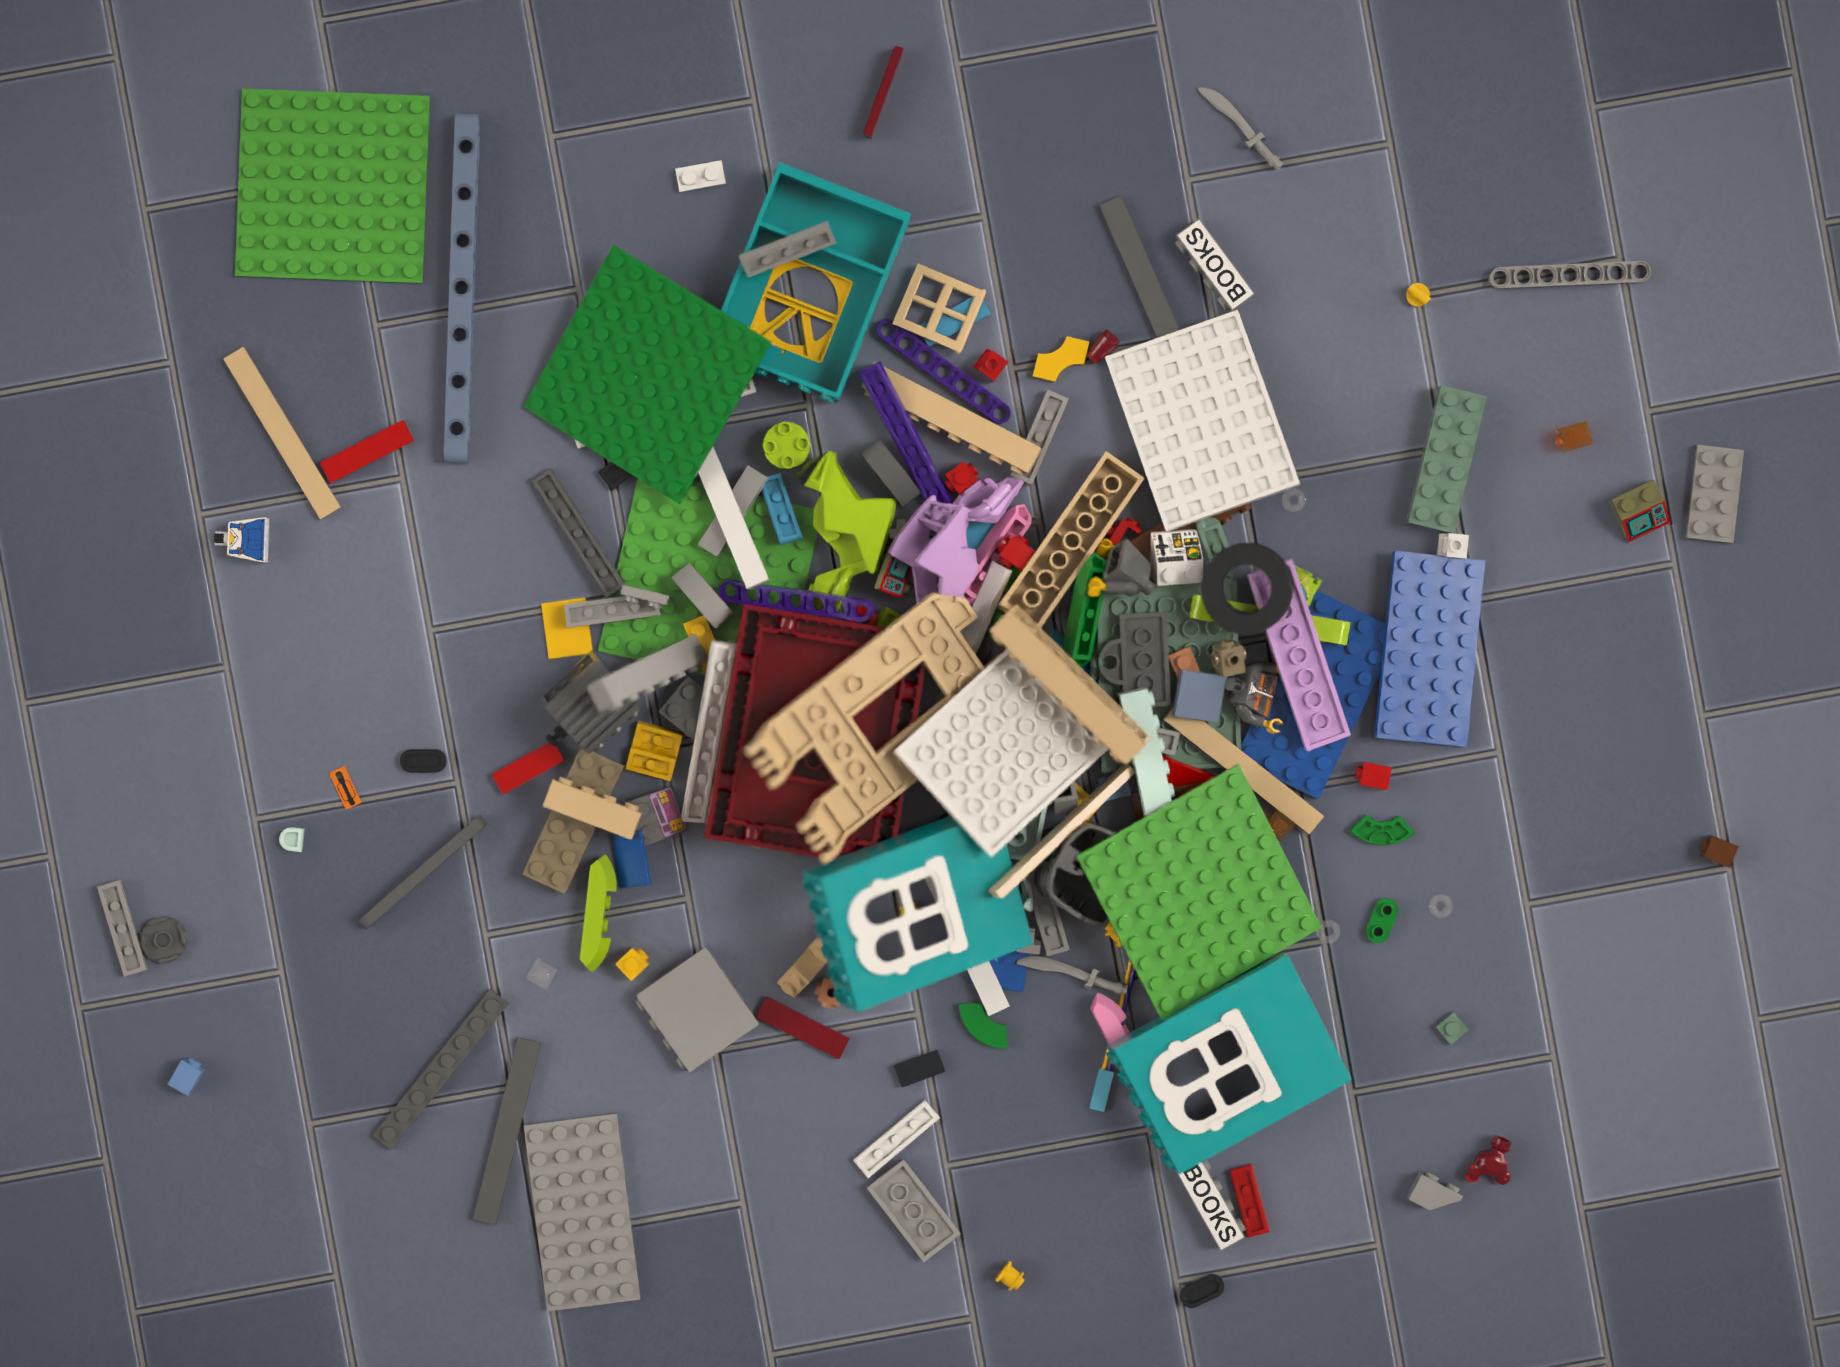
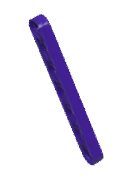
(950, 381)
(806, 600)

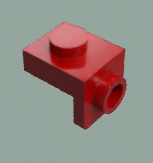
(1116, 532)

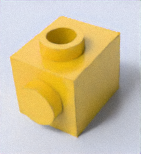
(633, 962)

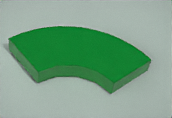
(1380, 832)
(982, 1027)

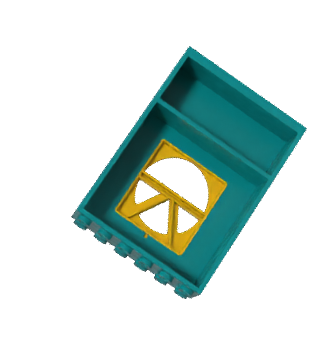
(857, 265)

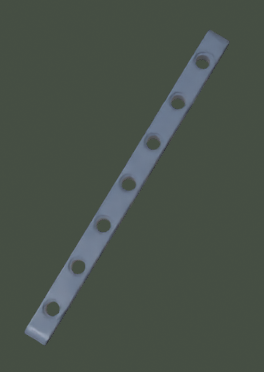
(461, 270)

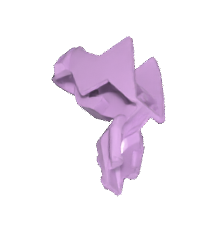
(948, 552)

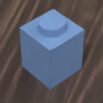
(186, 1075)

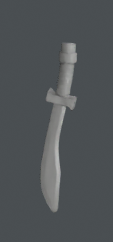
(1227, 108)
(1048, 964)

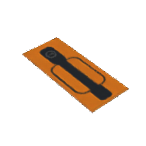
(345, 787)

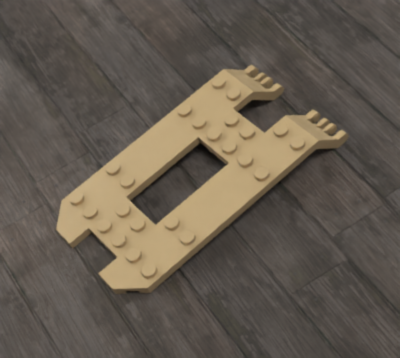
(824, 720)

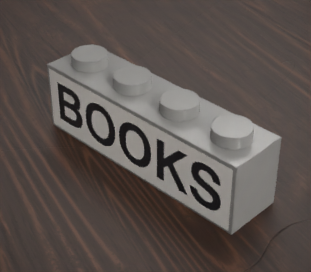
(1214, 265)
(1211, 1205)

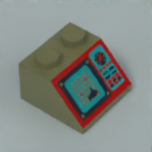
(1640, 510)
(894, 577)

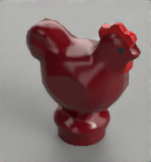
(1491, 1162)

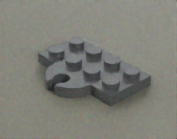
(1140, 655)

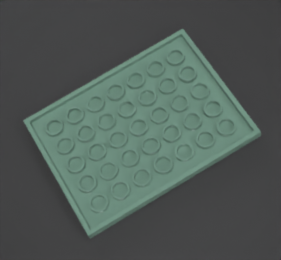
(1181, 633)

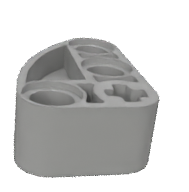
(702, 595)

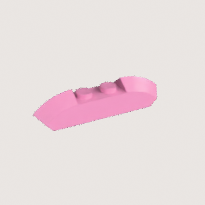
(1012, 522)
(1109, 1018)

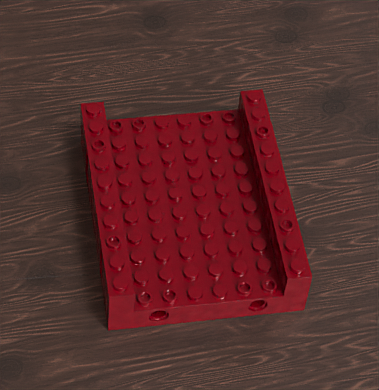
(773, 665)

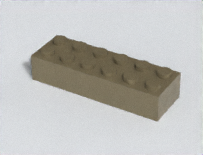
(567, 838)

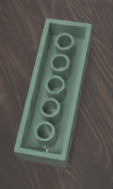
(1446, 459)

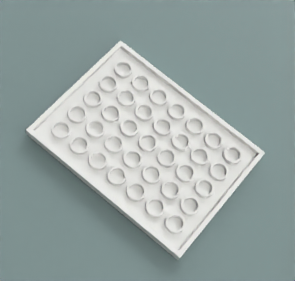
(999, 752)

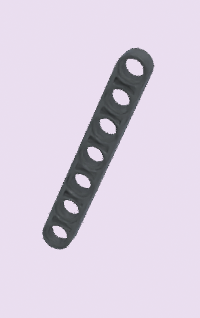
(423, 872)

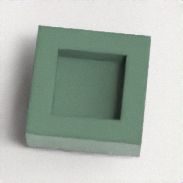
(1451, 1028)

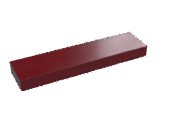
(883, 92)
(802, 1027)

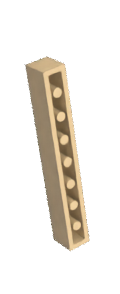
(964, 425)

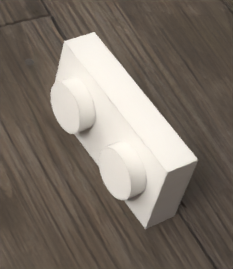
(700, 176)

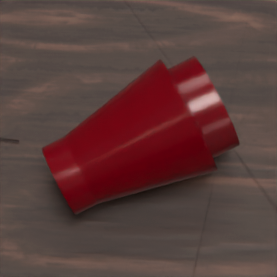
(1104, 345)

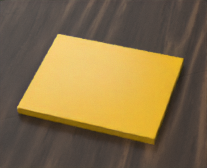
(560, 639)

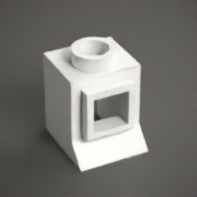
(1453, 545)

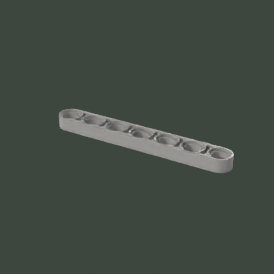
(1581, 274)

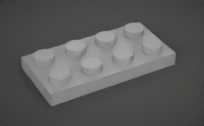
(1714, 494)
(913, 1210)

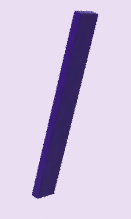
(904, 433)

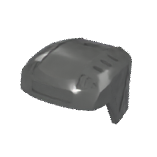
(1064, 871)

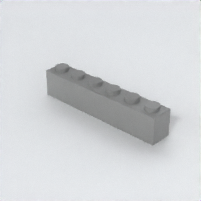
(646, 673)

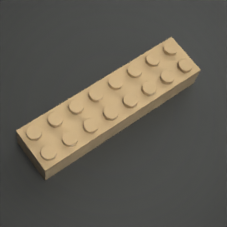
(1072, 539)
(1070, 684)

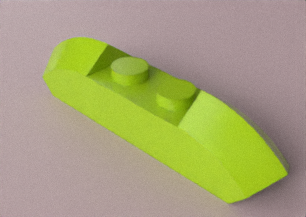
(594, 945)

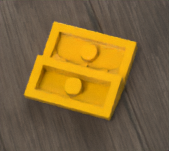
(654, 751)

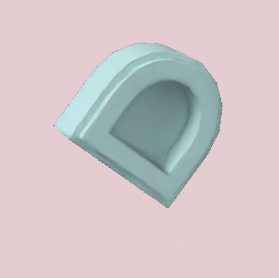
(292, 839)

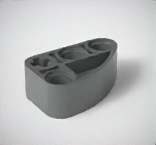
(890, 473)

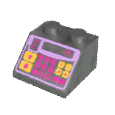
(660, 815)

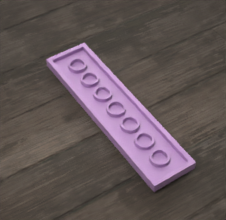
(1302, 666)

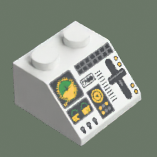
(1176, 557)

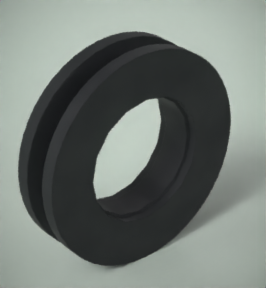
(1213, 588)

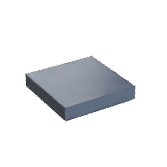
(1199, 695)

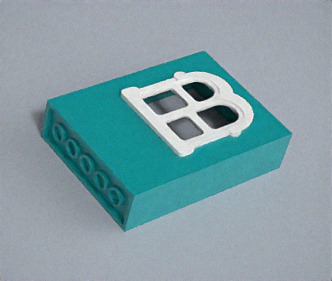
(962, 872)
(1277, 1038)

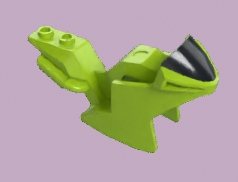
(851, 524)

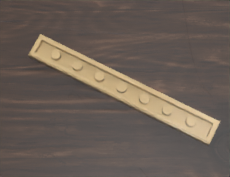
(282, 433)
(1258, 778)
(1061, 831)

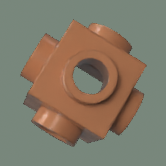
(821, 990)

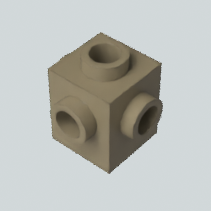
(1228, 657)

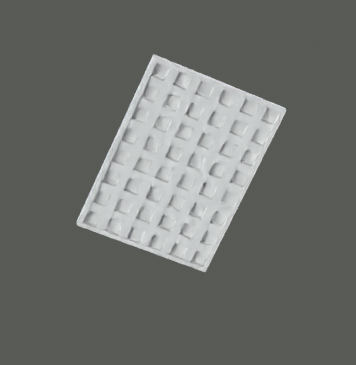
(1202, 420)

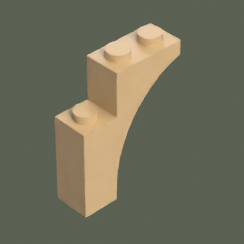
(803, 969)

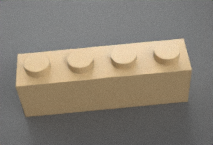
(593, 809)

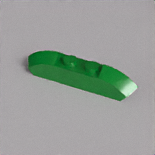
(1084, 612)

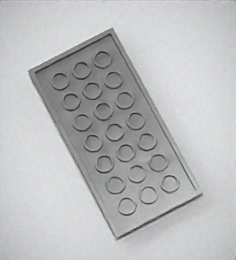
(582, 1212)

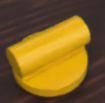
(1418, 294)

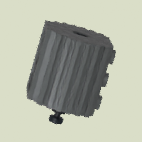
(576, 710)

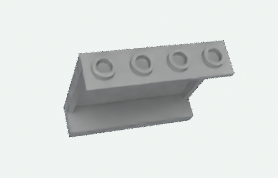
(697, 1010)

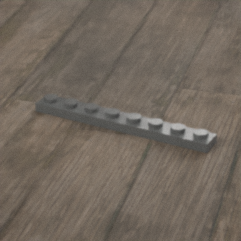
(441, 1069)

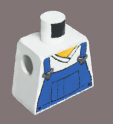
(246, 539)

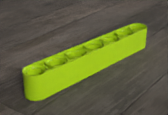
(1327, 629)

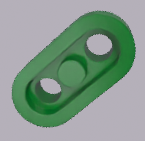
(1381, 920)

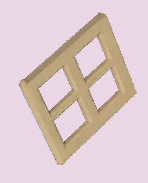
(939, 308)

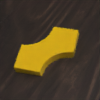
(1051, 364)

